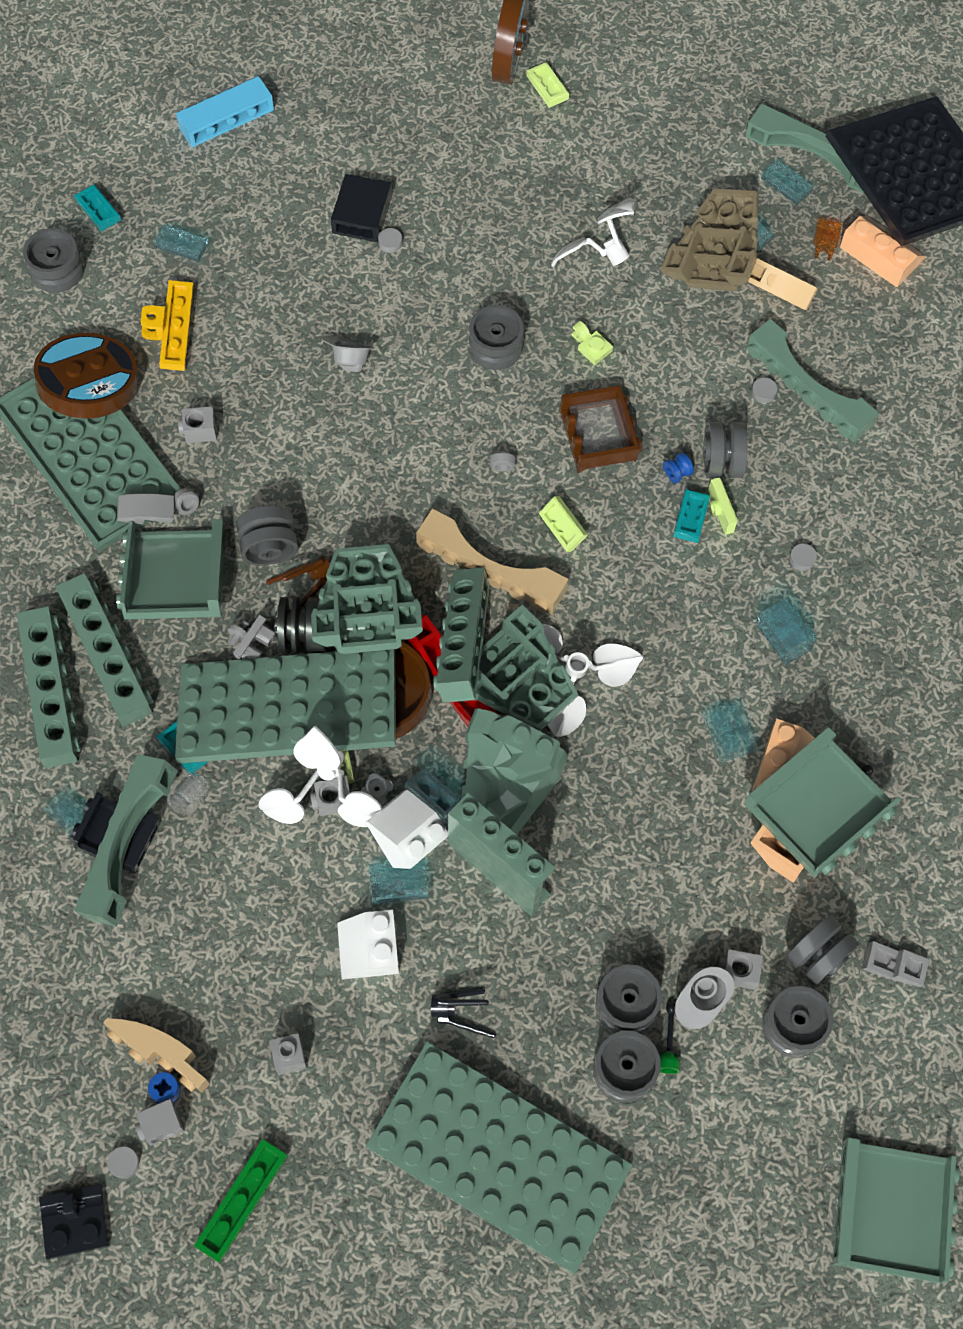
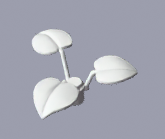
(613, 247)
(614, 666)
(318, 752)

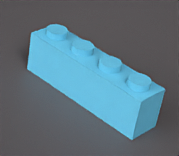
(225, 111)

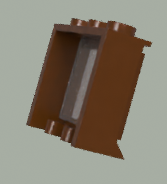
(599, 428)

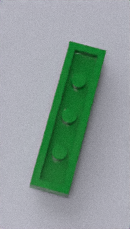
(241, 1201)

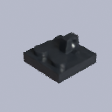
(73, 1222)

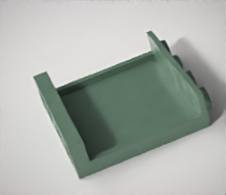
(172, 573)
(820, 805)
(499, 854)
(895, 1212)

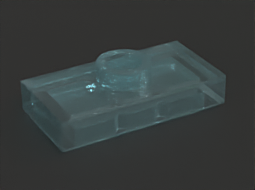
(787, 182)
(181, 243)
(64, 811)

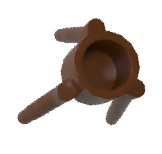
(315, 570)

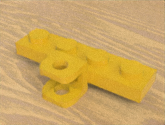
(170, 324)

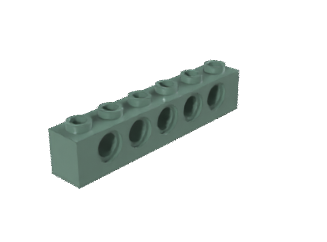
(75, 594)
(31, 626)
(462, 635)

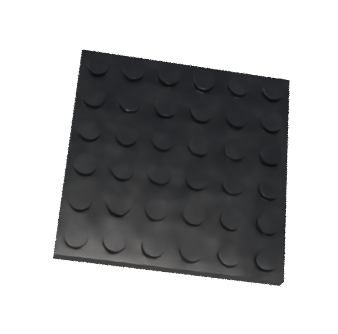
(907, 167)

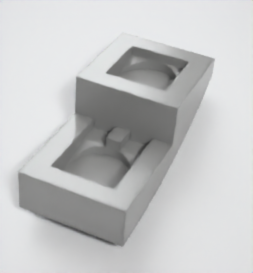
(145, 507)
(895, 964)

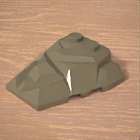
(720, 244)

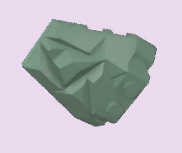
(365, 602)
(522, 672)
(510, 766)

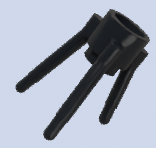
(445, 1004)

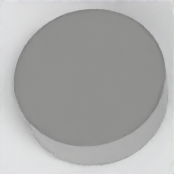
(390, 240)
(764, 390)
(502, 462)
(185, 501)
(803, 557)
(123, 1162)

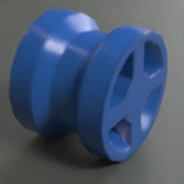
(678, 467)
(169, 1090)

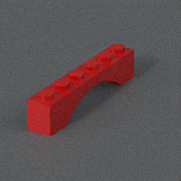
(428, 647)

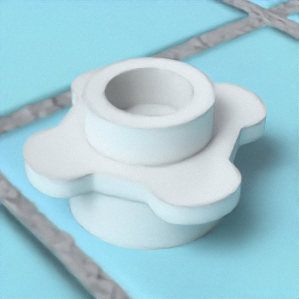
(385, 786)

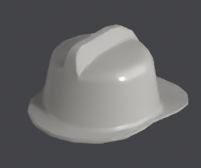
(348, 353)
(703, 996)

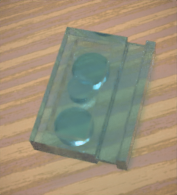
(730, 731)
(398, 884)

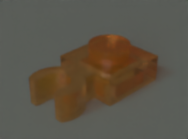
(827, 237)

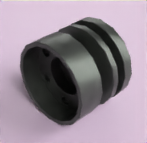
(296, 625)

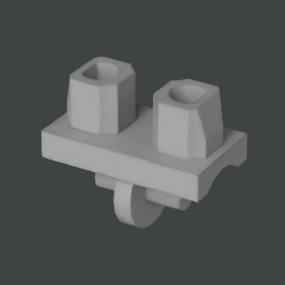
(258, 631)

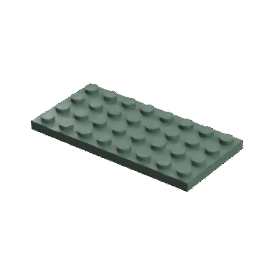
(86, 461)
(274, 701)
(500, 1157)

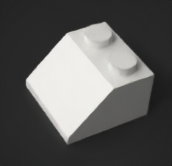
(406, 830)
(368, 945)

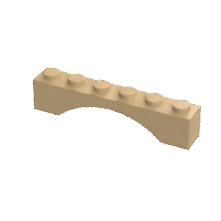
(537, 586)

